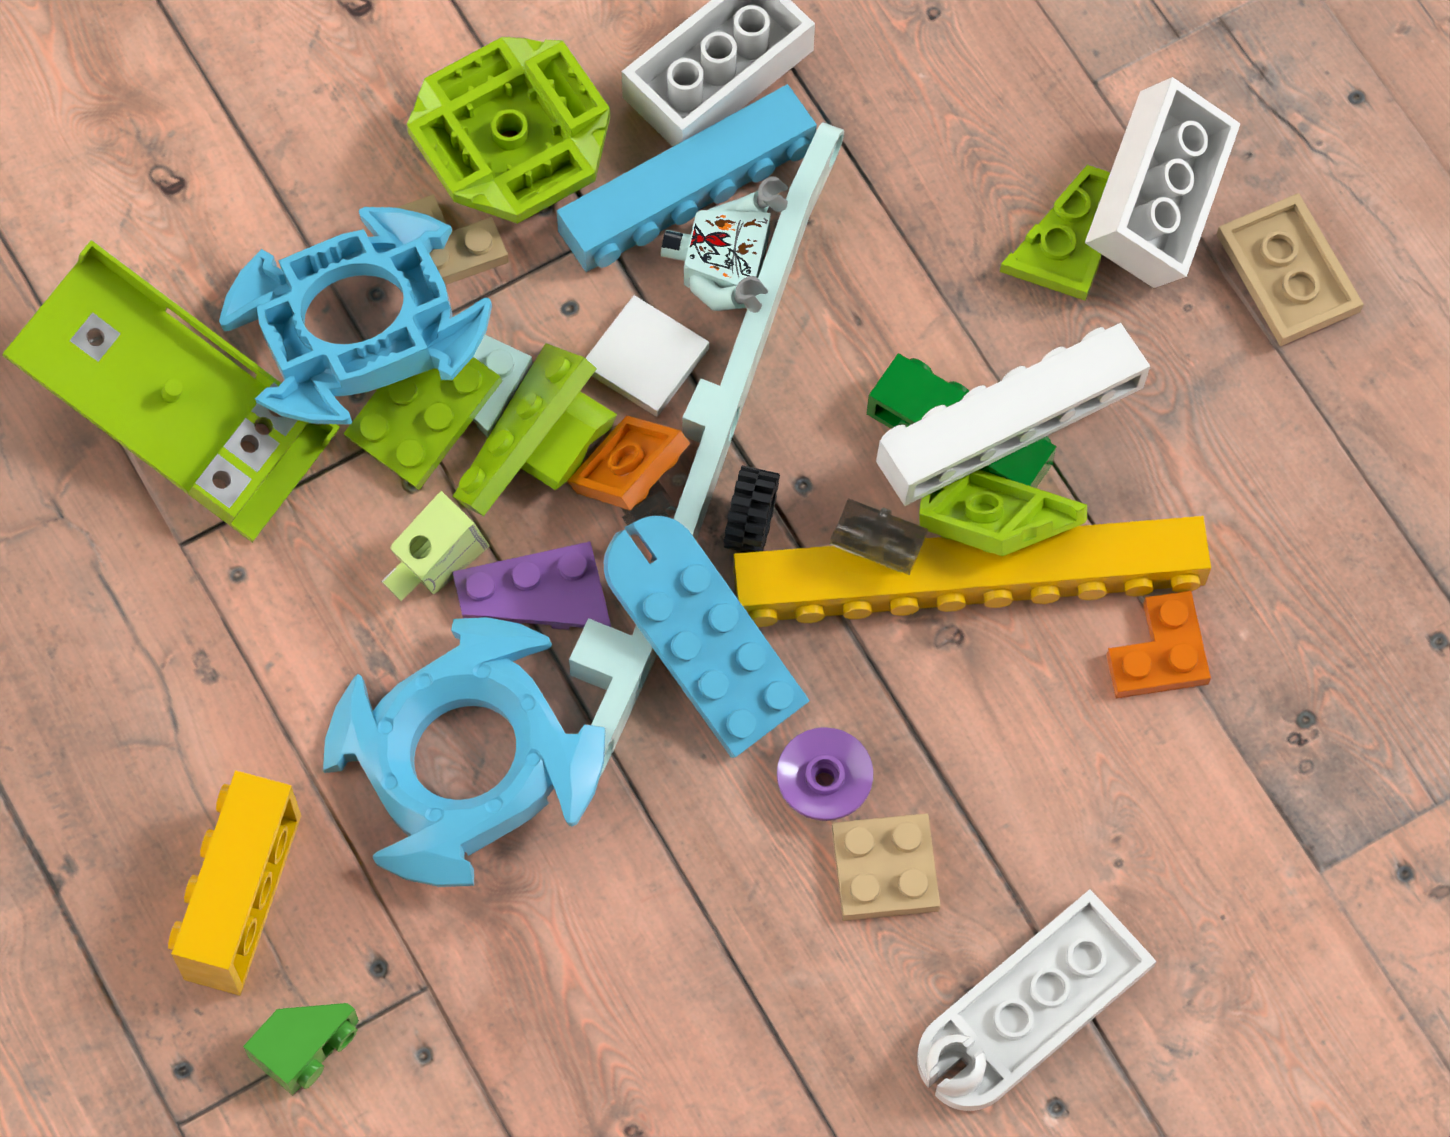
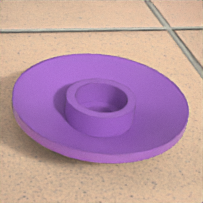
(831, 753)

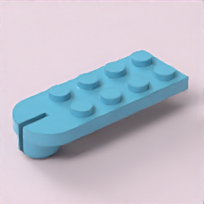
(701, 632)

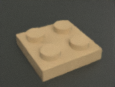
(885, 867)

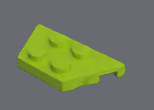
(997, 513)

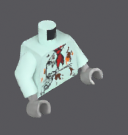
(728, 248)

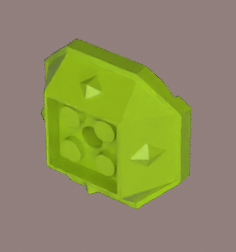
(511, 88)

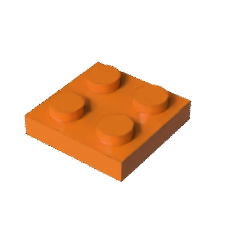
(629, 462)

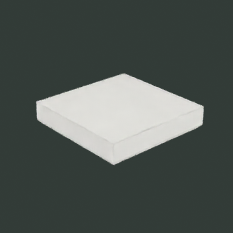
(646, 355)

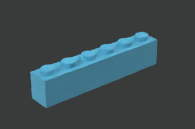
(686, 179)

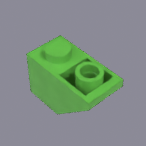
(299, 1040)

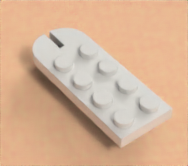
(1031, 1005)

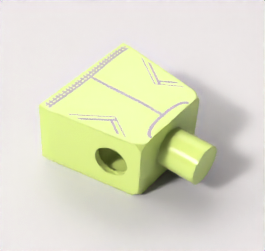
(434, 547)

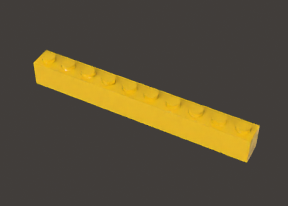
(951, 574)

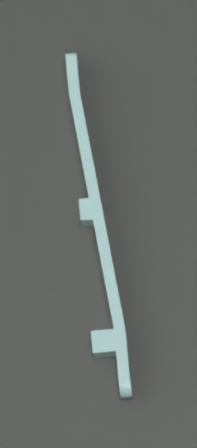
(624, 660)

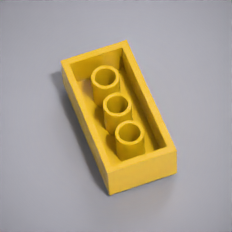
(235, 882)

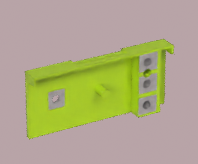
(166, 391)

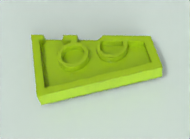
(1056, 247)

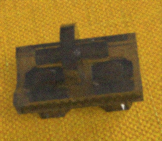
(879, 536)

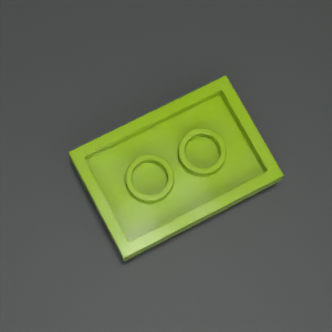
(421, 418)

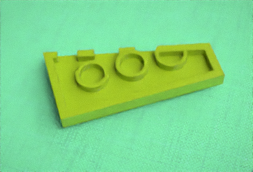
(530, 415)

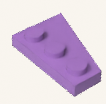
(539, 588)

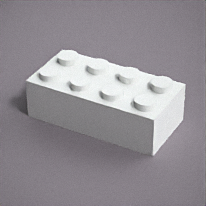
(716, 64)
(1163, 183)

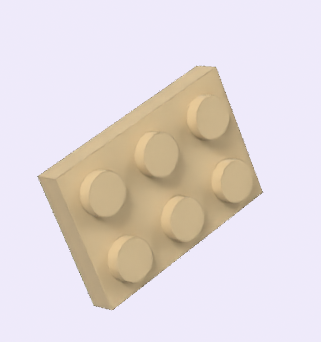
(1289, 269)

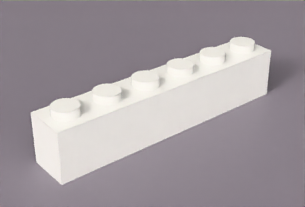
(1011, 413)

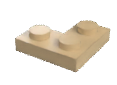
(468, 249)

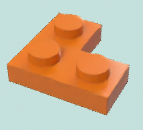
(1172, 657)

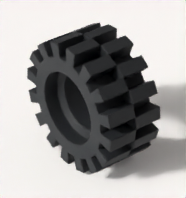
(751, 510)

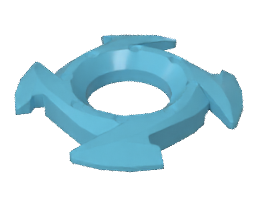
(417, 341)
(478, 675)

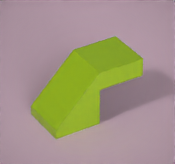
(568, 441)

